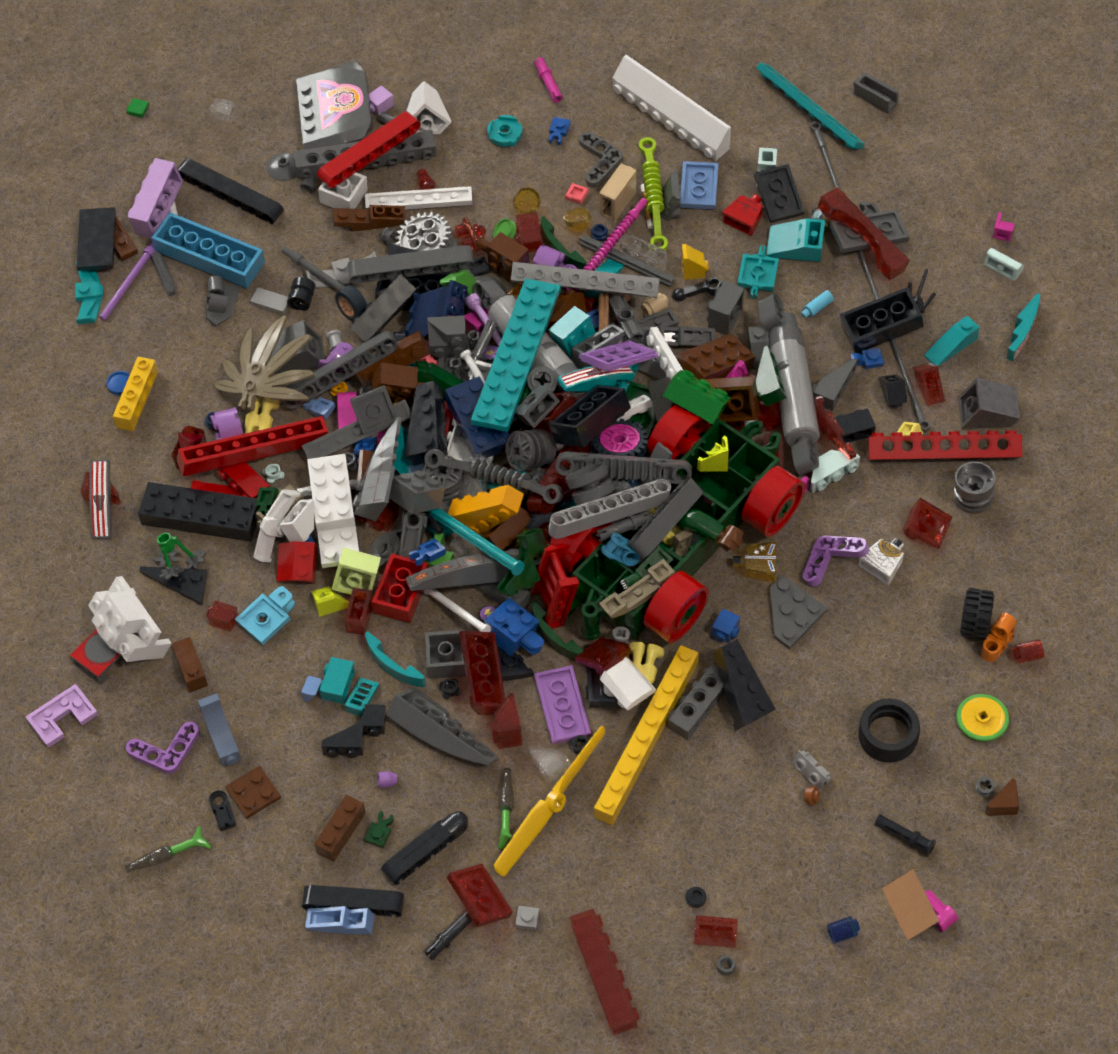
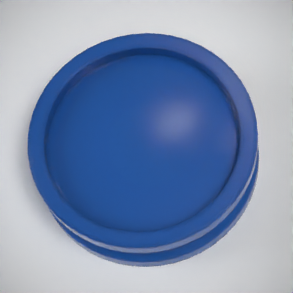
(117, 381)

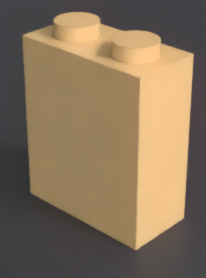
(618, 192)

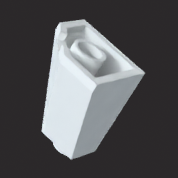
(428, 109)

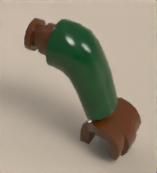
(706, 525)

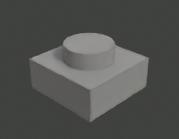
(527, 917)

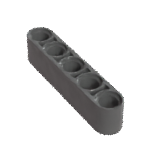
(665, 517)

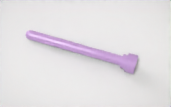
(474, 303)

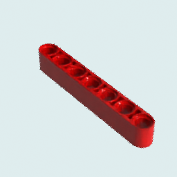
(368, 149)

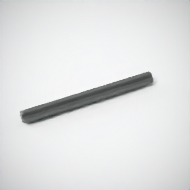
(629, 261)

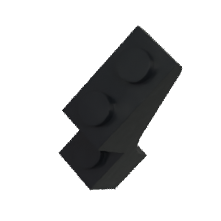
(351, 740)

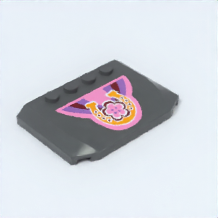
(334, 106)

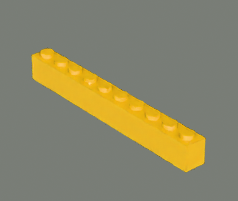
(646, 735)

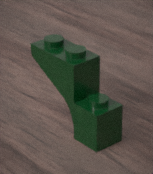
(531, 548)

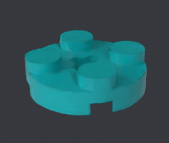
(505, 139)

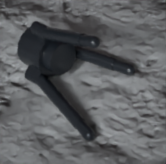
(919, 301)

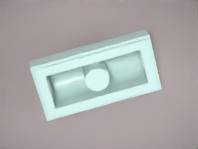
(1003, 264)

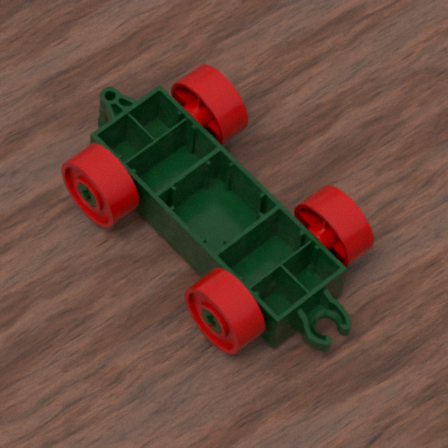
(750, 491)

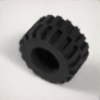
(977, 613)

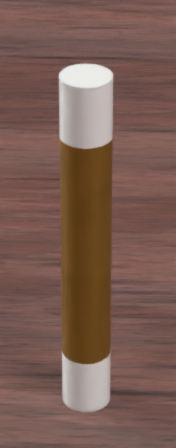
(649, 218)

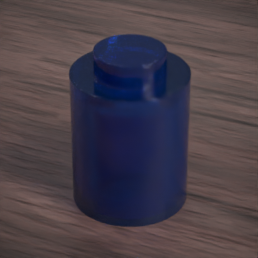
(843, 929)

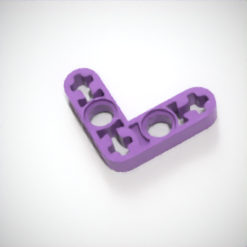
(830, 548)
(165, 756)

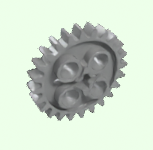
(425, 233)

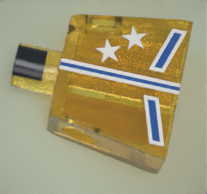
(758, 561)

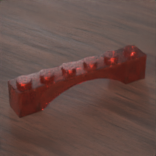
(840, 208)

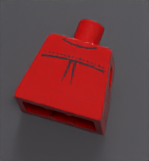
(744, 214)

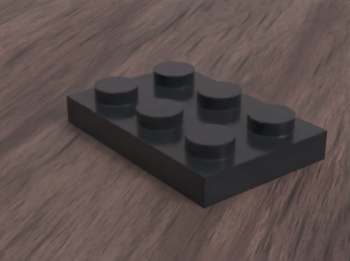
(779, 193)

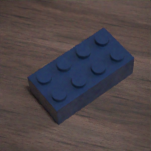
(481, 441)

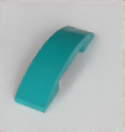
(409, 676)

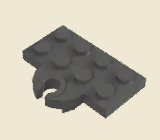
(887, 221)

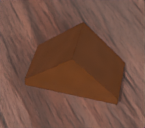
(1005, 802)

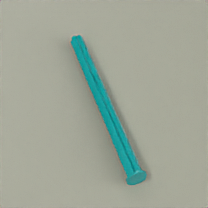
(484, 545)

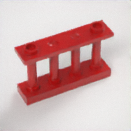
(555, 587)

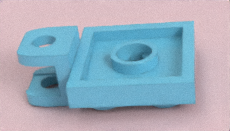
(273, 608)

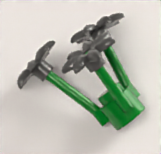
(167, 545)

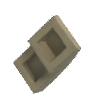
(682, 542)

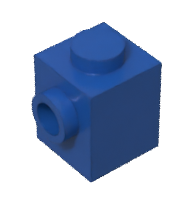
(726, 626)

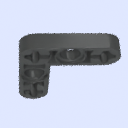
(606, 157)

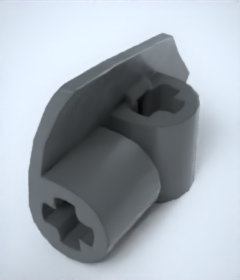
(220, 300)

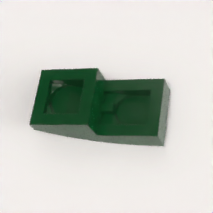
(656, 556)

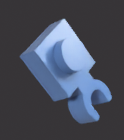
(320, 407)

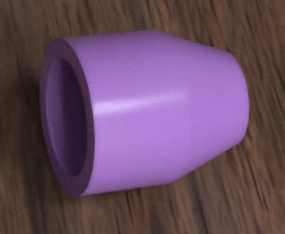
(386, 779)

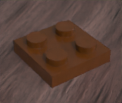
(253, 792)

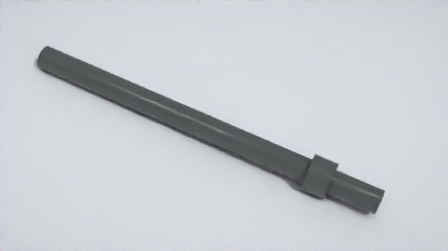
(298, 259)

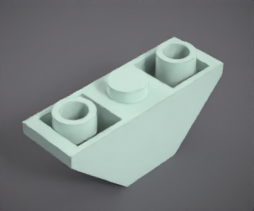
(832, 468)

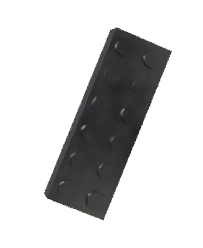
(199, 511)

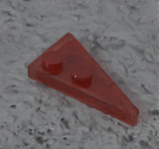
(831, 429)

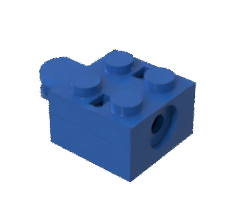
(514, 628)

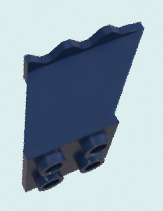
(436, 303)

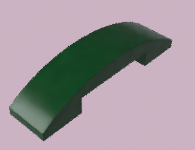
(549, 240)
(569, 650)

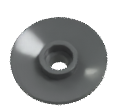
(281, 171)
(384, 546)

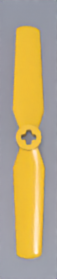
(543, 810)

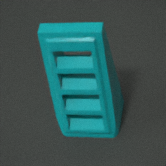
(355, 709)

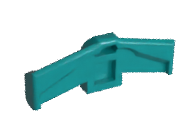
(90, 293)

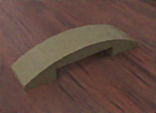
(639, 592)

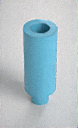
(817, 304)

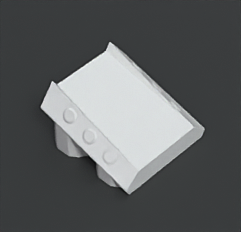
(626, 684)

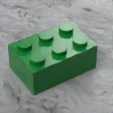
(697, 396)

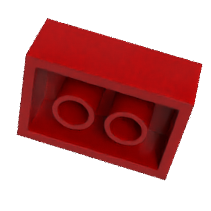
(393, 594)

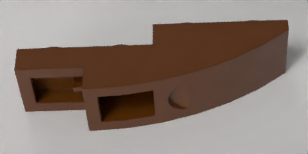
(367, 219)

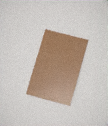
(910, 904)

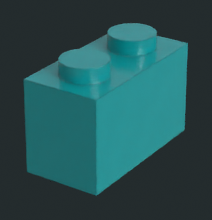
(336, 680)

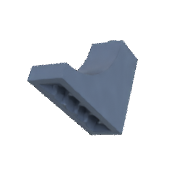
(219, 730)

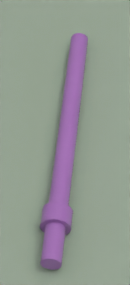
(147, 253)

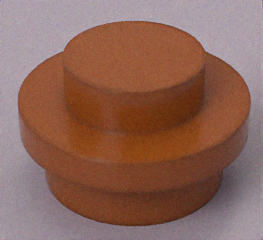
(812, 795)

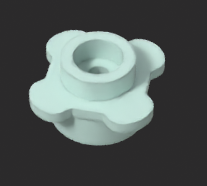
(273, 468)

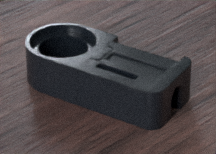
(222, 812)

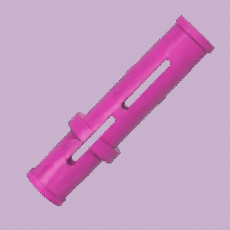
(546, 75)

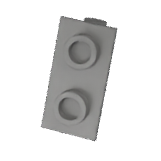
(807, 766)

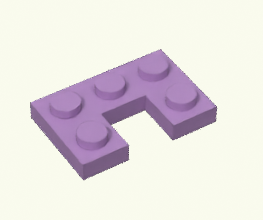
(69, 701)

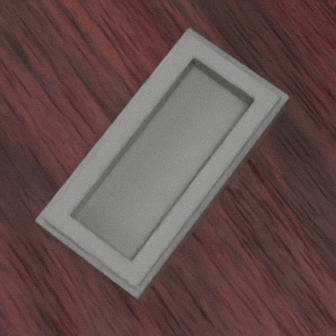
(269, 301)

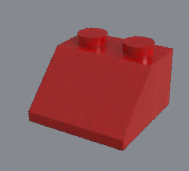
(297, 562)

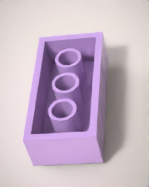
(155, 197)

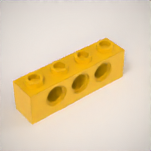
(135, 394)

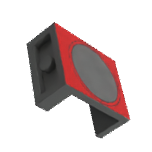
(94, 657)

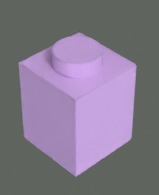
(380, 100)

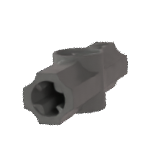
(626, 318)

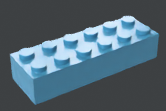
(208, 250)

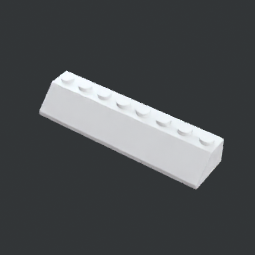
(671, 108)

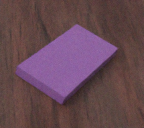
(562, 704)

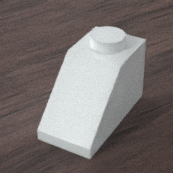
(299, 521)

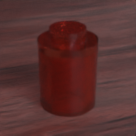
(1028, 651)

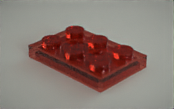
(479, 895)

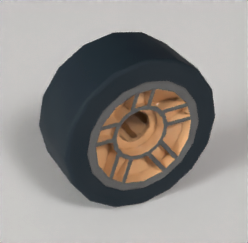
(350, 302)

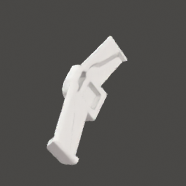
(270, 525)

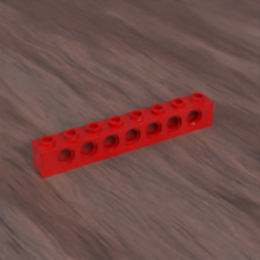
(1012, 449)

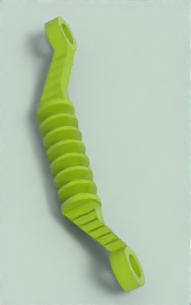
(653, 190)

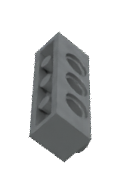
(687, 725)

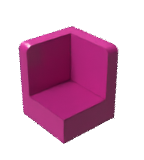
(1002, 229)

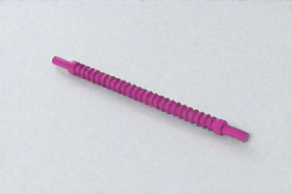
(611, 241)

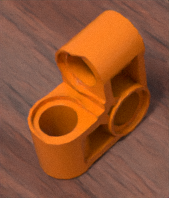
(1000, 635)

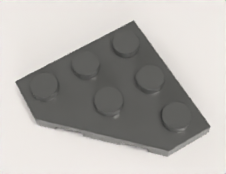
(793, 611)

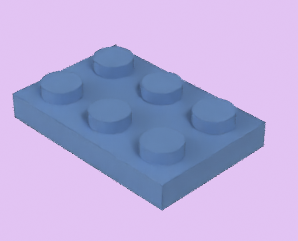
(699, 185)

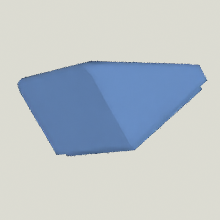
(310, 688)

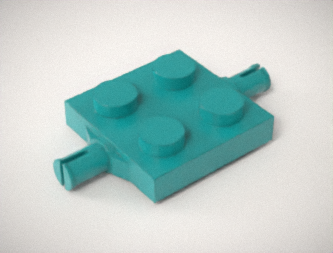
(758, 272)

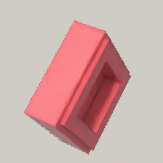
(576, 193)

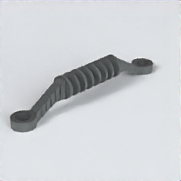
(496, 475)

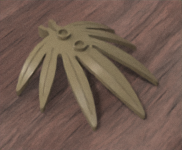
(255, 375)

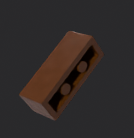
(340, 828)

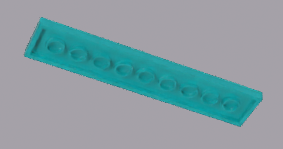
(516, 355)

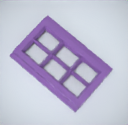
(618, 355)

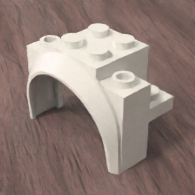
(119, 615)

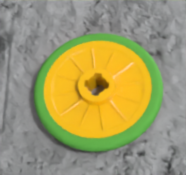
(973, 726)

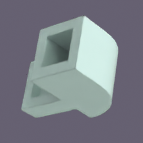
(766, 159)

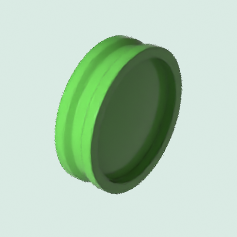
(505, 226)

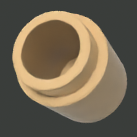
(655, 305)

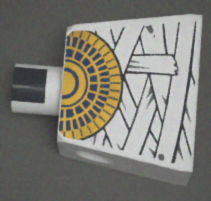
(883, 559)

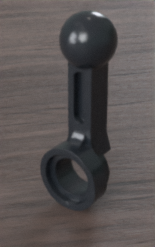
(680, 294)

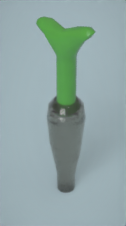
(505, 806)
(166, 852)

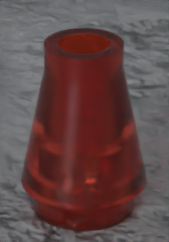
(424, 180)

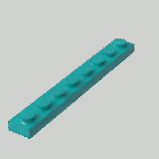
(814, 109)

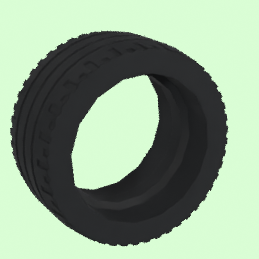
(889, 708)

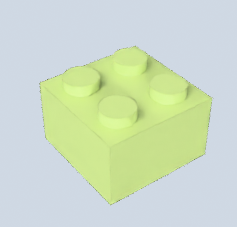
(355, 571)

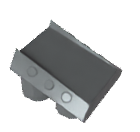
(671, 198)

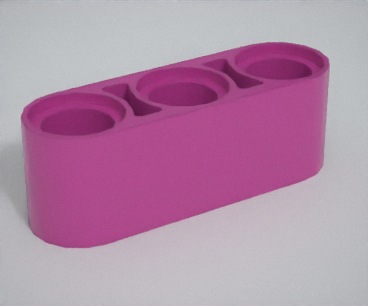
(345, 410)

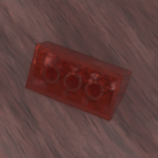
(482, 671)

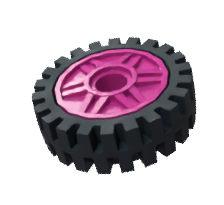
(622, 440)

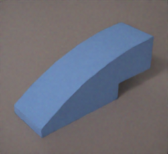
(340, 920)

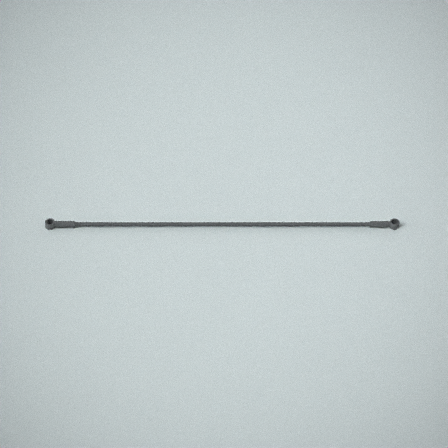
(916, 405)

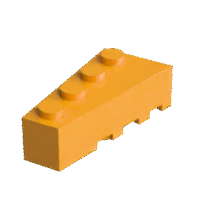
(486, 508)

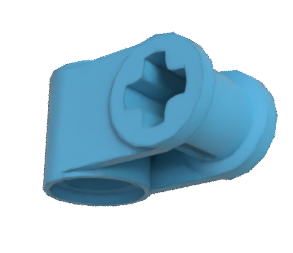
(620, 550)

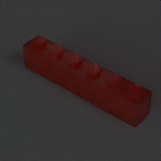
(603, 971)

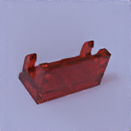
(715, 931)

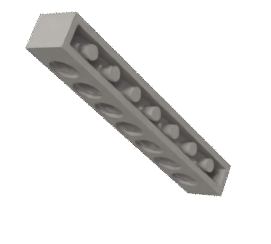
(587, 280)

